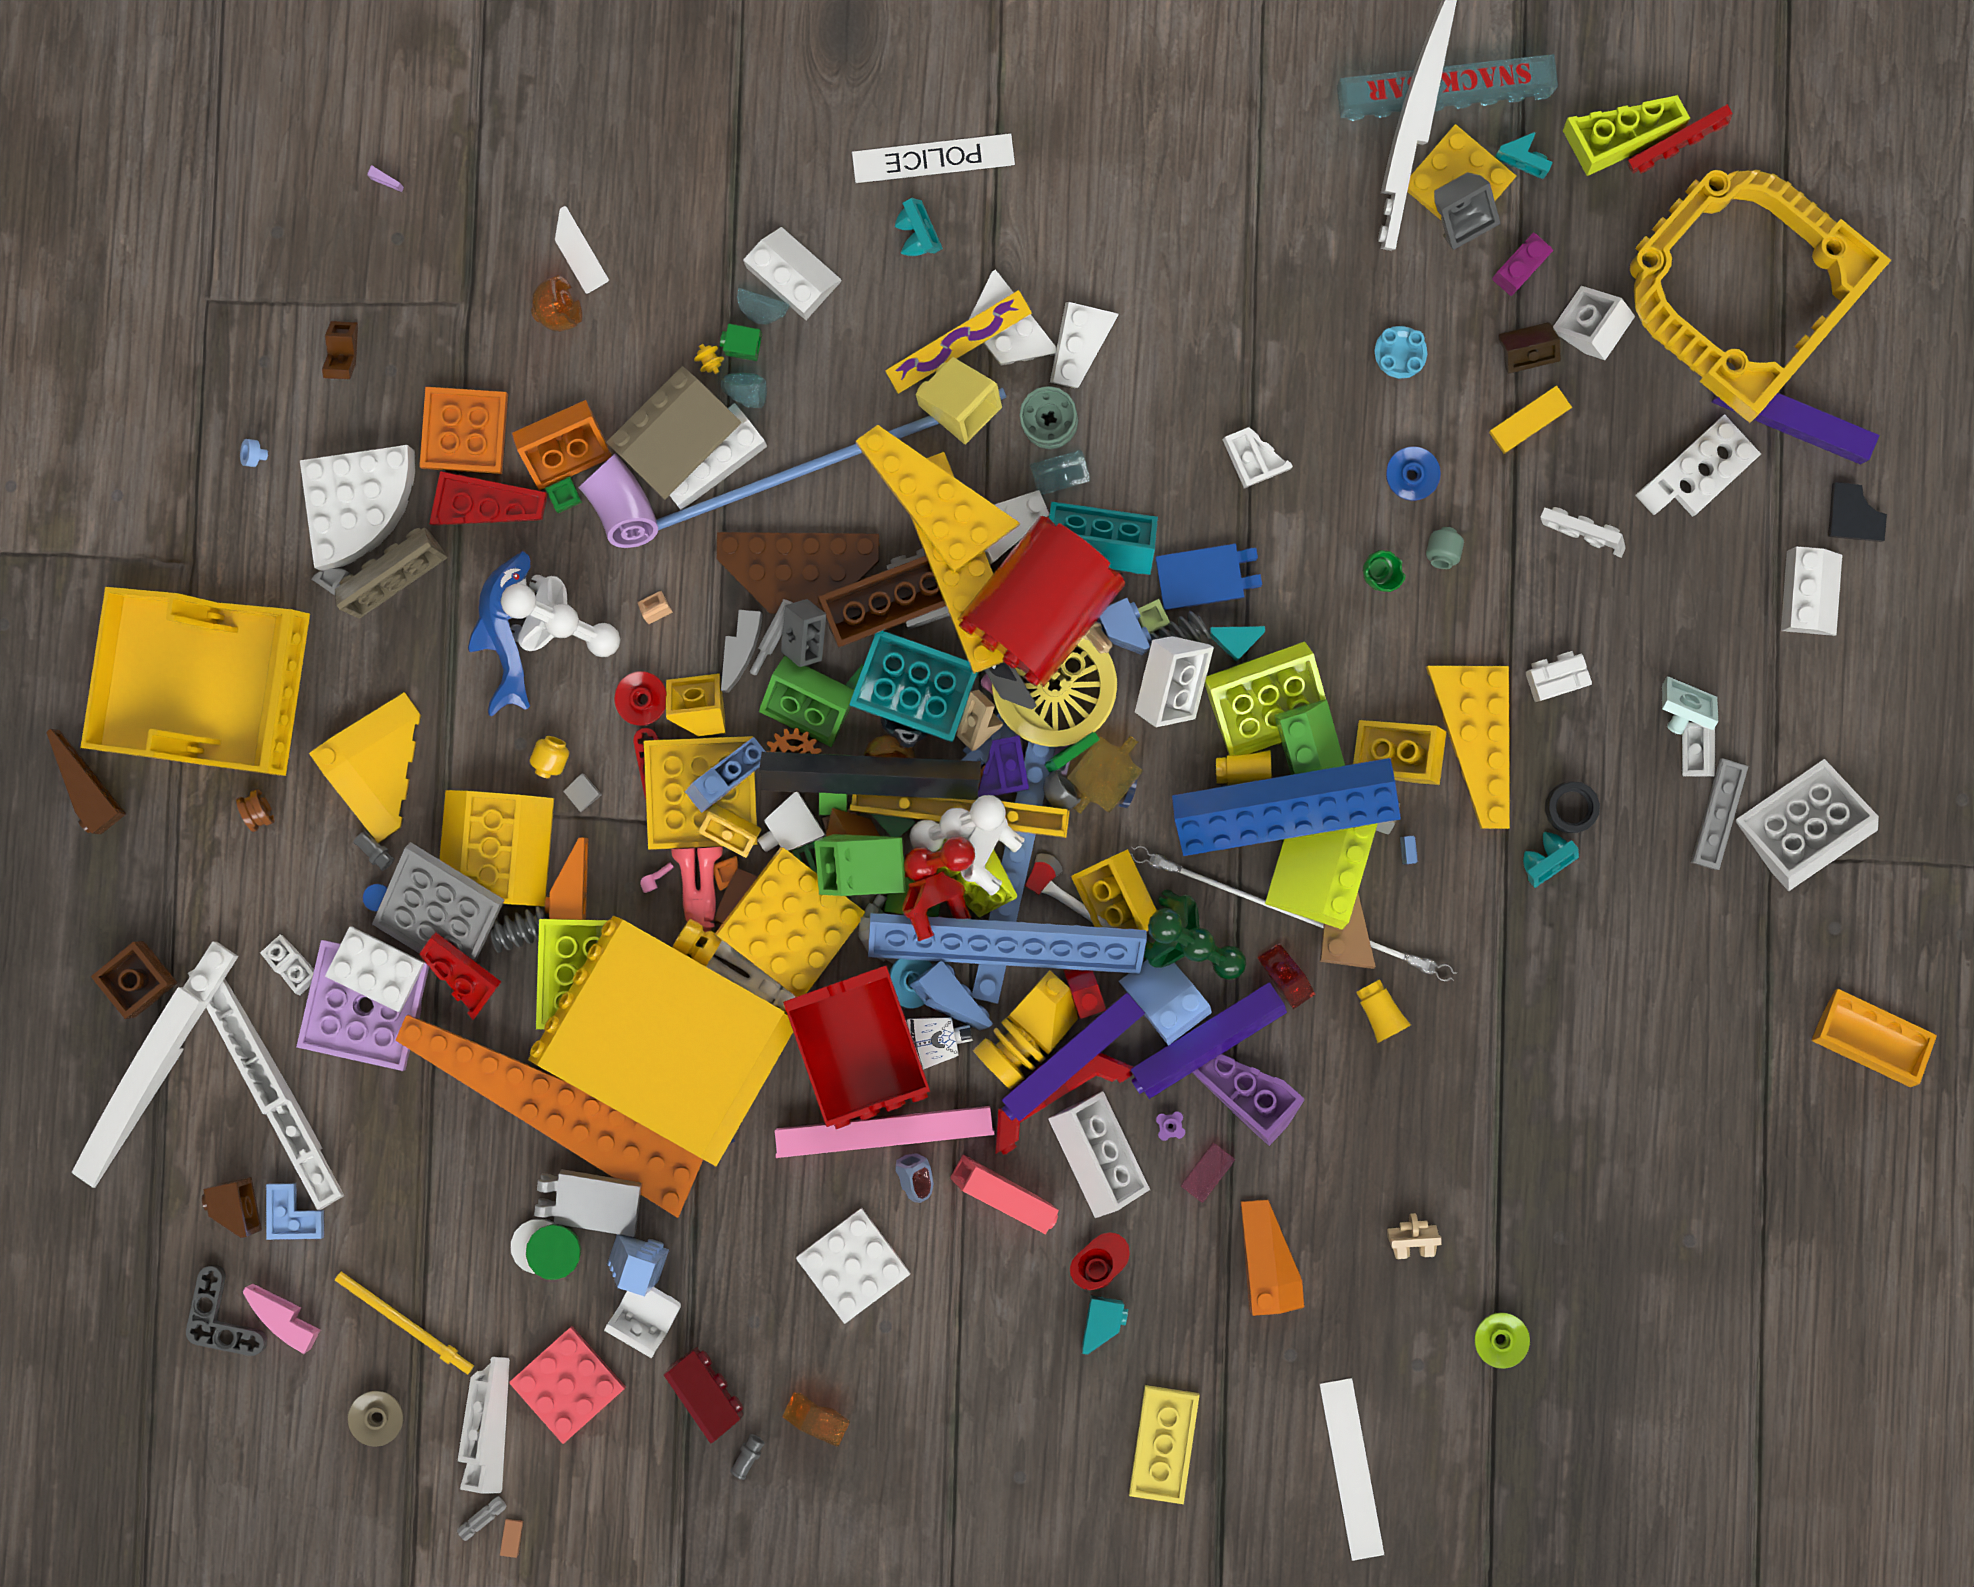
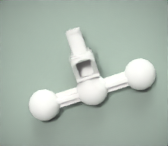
(551, 617)
(981, 826)

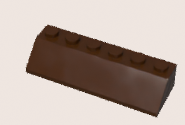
(881, 601)

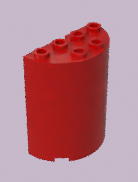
(1042, 600)
(857, 1047)

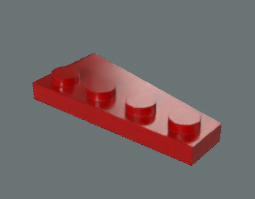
(1688, 136)
(481, 501)

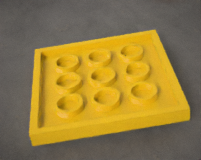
(669, 771)
(788, 925)

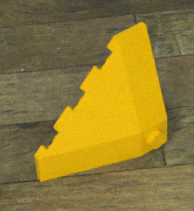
(371, 763)

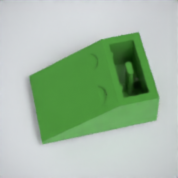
(859, 865)

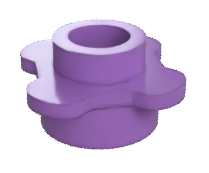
(1175, 1119)

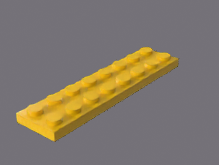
(960, 589)

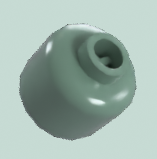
(1444, 548)

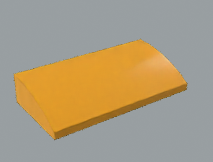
(1874, 1038)

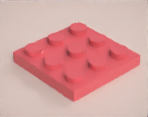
(567, 1384)

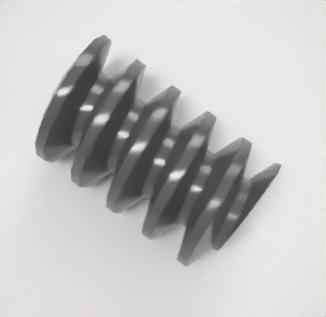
(1186, 629)
(516, 930)

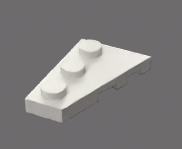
(1079, 341)

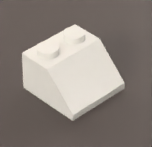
(1594, 322)

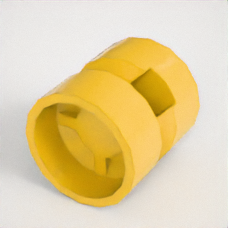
(688, 938)

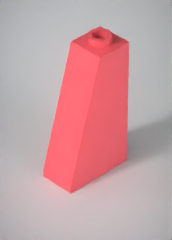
(1004, 1195)

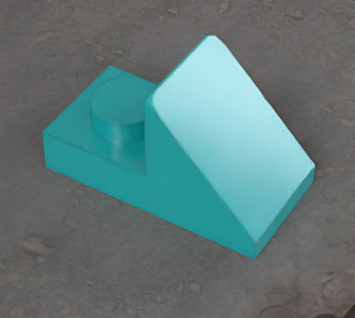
(1517, 156)

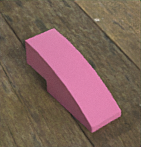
(281, 1318)

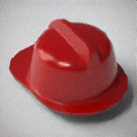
(1100, 1261)

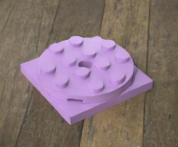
(341, 1029)

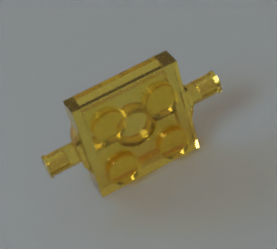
(1105, 774)

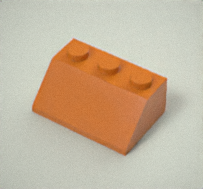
(561, 445)

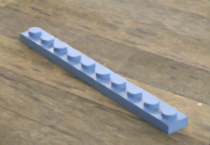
(1016, 864)

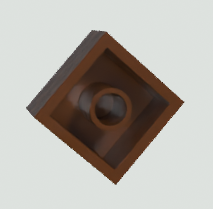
(134, 979)

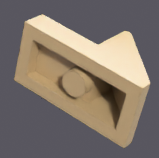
(978, 721)

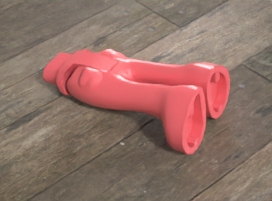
(701, 903)

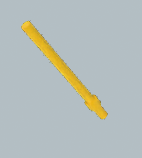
(447, 1353)

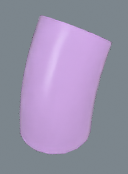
(621, 504)

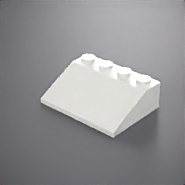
(1808, 824)

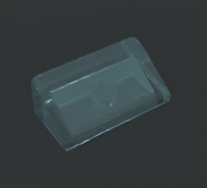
(1060, 472)

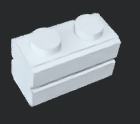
(1558, 677)

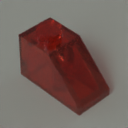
(1286, 975)

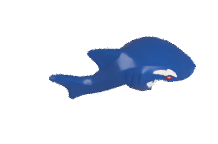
(495, 634)

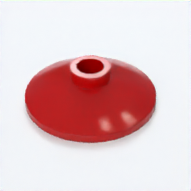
(628, 698)

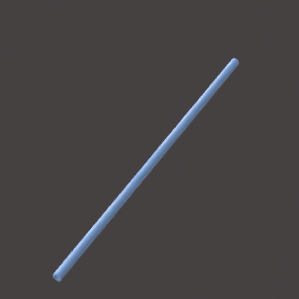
(789, 474)

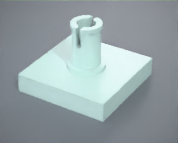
(1688, 704)

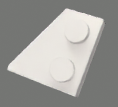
(1253, 458)

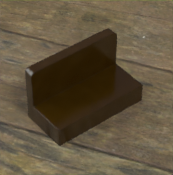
(1530, 347)

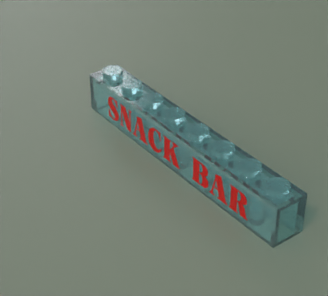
(1458, 86)

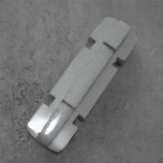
(481, 1518)

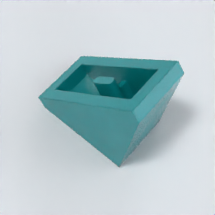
(1236, 640)

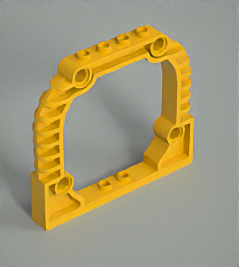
(1751, 384)

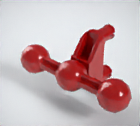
(933, 887)

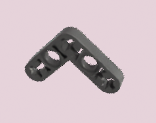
(209, 1319)

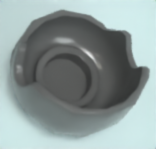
(1060, 791)

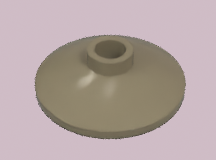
(362, 1420)

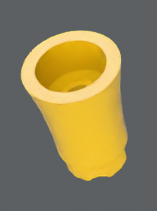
(1243, 768)
(1381, 1011)

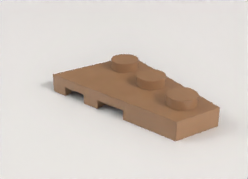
(1348, 945)

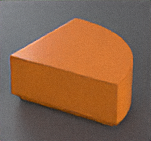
(724, 872)

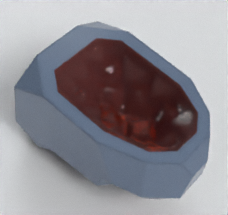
(915, 1176)

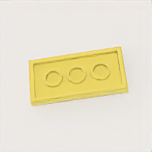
(1164, 1444)

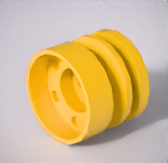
(1009, 1054)

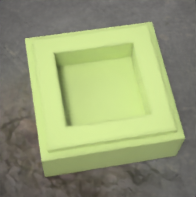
(1153, 616)

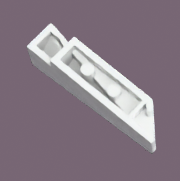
(485, 1428)

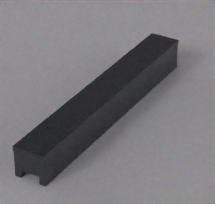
(870, 775)

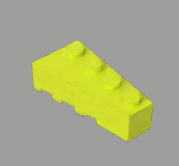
(1620, 133)

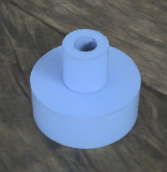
(251, 453)

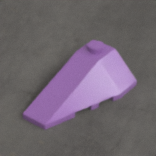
(1254, 1097)

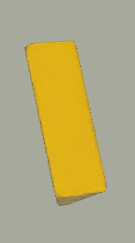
(730, 830)

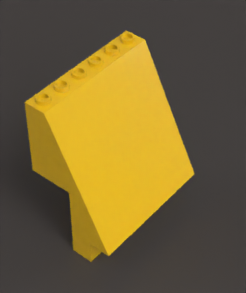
(195, 680)
(663, 1040)

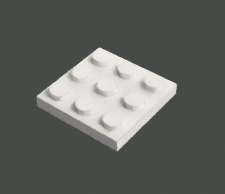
(853, 1265)

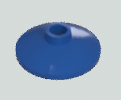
(1416, 460)

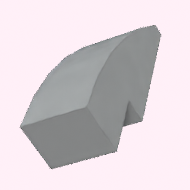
(741, 648)

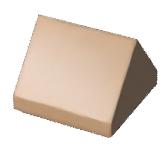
(654, 607)

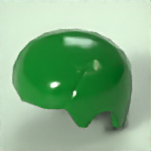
(1383, 571)

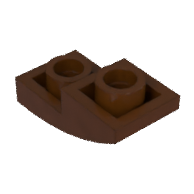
(735, 891)

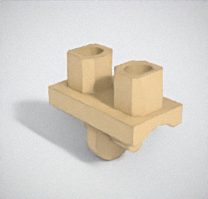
(1414, 1234)

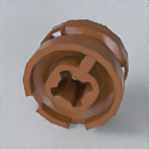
(255, 810)

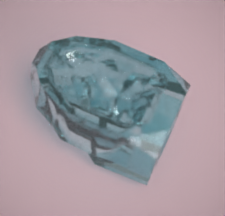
(745, 389)

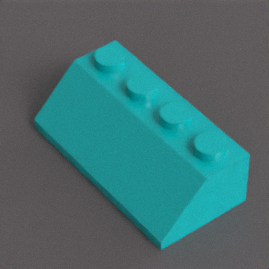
(1119, 536)

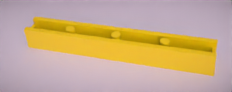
(1020, 817)

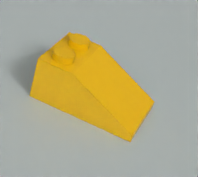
(1413, 749)

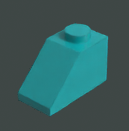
(1102, 1322)

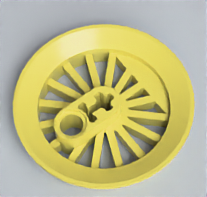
(1033, 727)

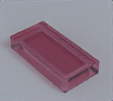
(1207, 1172)

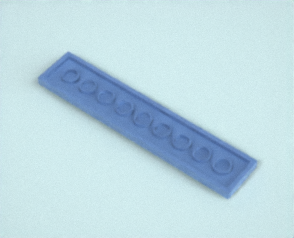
(1009, 944)

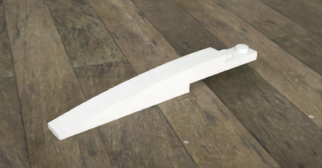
(1415, 121)
(153, 1063)
(273, 1096)

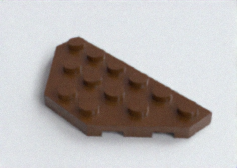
(796, 563)

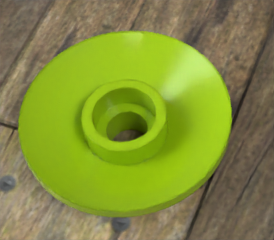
(1511, 1350)

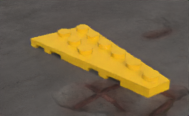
(946, 510)
(1477, 722)

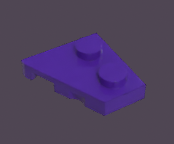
(1004, 768)

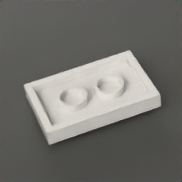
(375, 969)

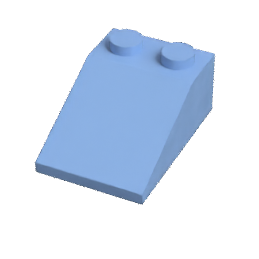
(1167, 999)

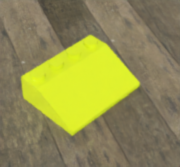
(1255, 691)
(1321, 874)
(561, 953)

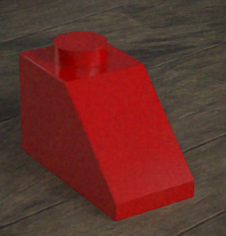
(1085, 992)

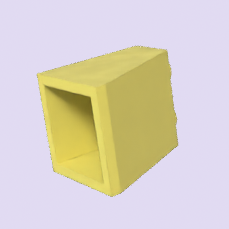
(959, 399)

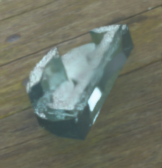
(760, 308)

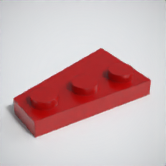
(466, 977)

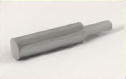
(771, 638)

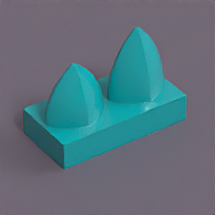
(924, 238)
(1559, 854)

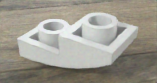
(289, 964)

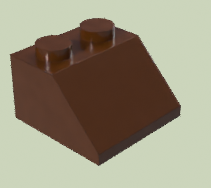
(233, 1206)

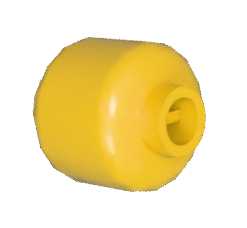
(549, 756)

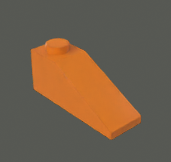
(569, 891)

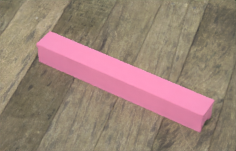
(884, 1131)

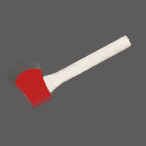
(1040, 881)

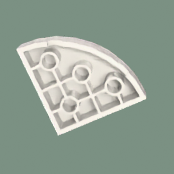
(355, 501)

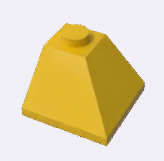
(696, 704)
(1046, 1012)

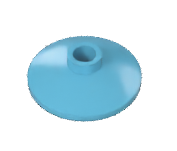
(900, 970)

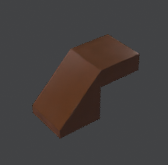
(341, 350)

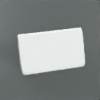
(1698, 750)

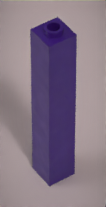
(1815, 428)
(1208, 1041)
(1072, 1058)

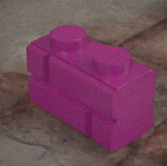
(1522, 264)

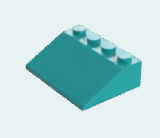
(914, 685)

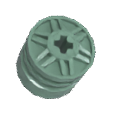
(1042, 404)

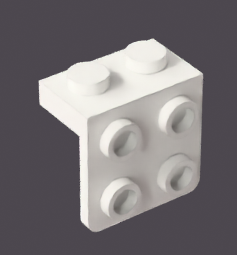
(644, 1320)

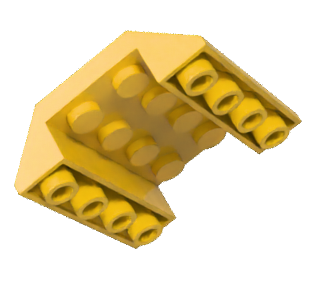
(499, 842)

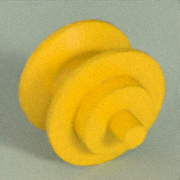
(709, 359)

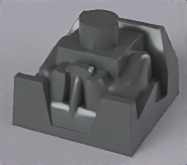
(1466, 209)

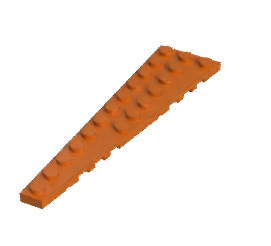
(562, 1113)

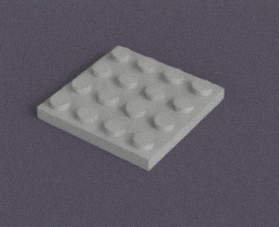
(434, 898)

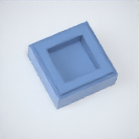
(1408, 850)

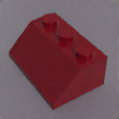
(704, 1394)

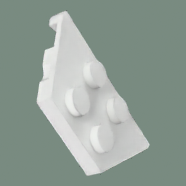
(1018, 342)

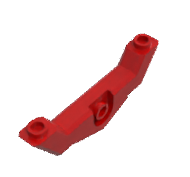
(1101, 1065)

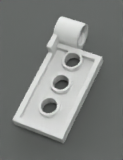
(1685, 467)

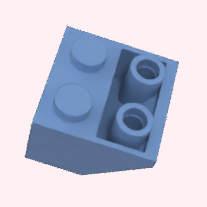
(1122, 627)

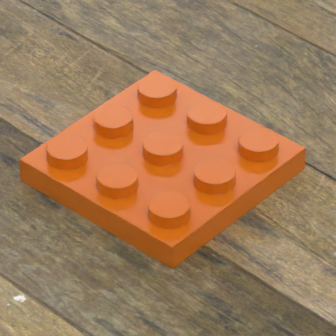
(463, 430)

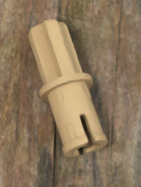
(1098, 638)

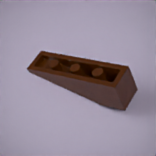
(88, 795)

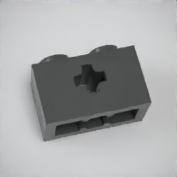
(803, 632)

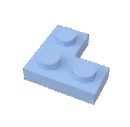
(284, 1219)

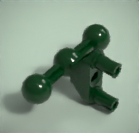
(1180, 935)

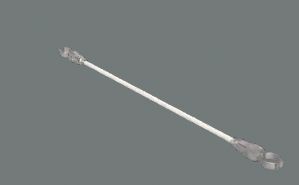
(1158, 862)

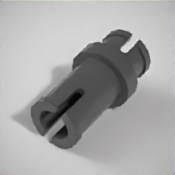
(377, 854)
(749, 1452)

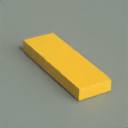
(1530, 419)

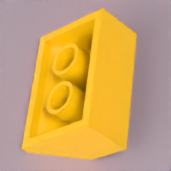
(1115, 893)

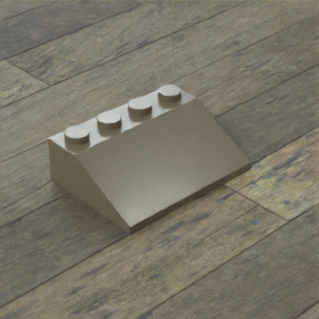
(673, 432)
(389, 574)

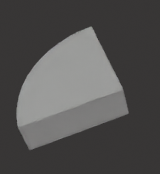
(330, 578)

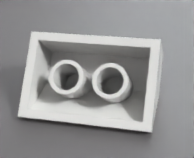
(791, 272)
(1811, 591)
(1173, 680)

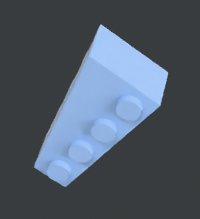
(636, 1263)

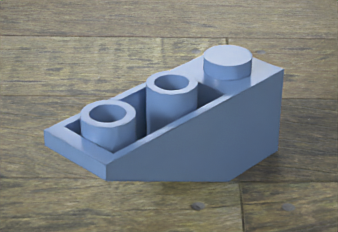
(725, 775)
(945, 994)

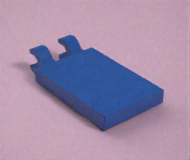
(1204, 576)

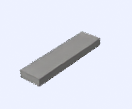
(1719, 814)

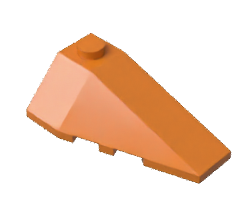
(1270, 1268)

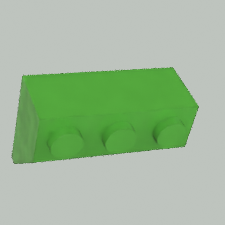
(807, 701)
(1309, 738)

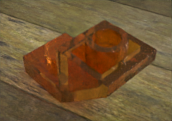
(815, 1420)

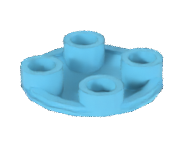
(1401, 351)

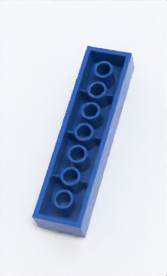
(1286, 807)

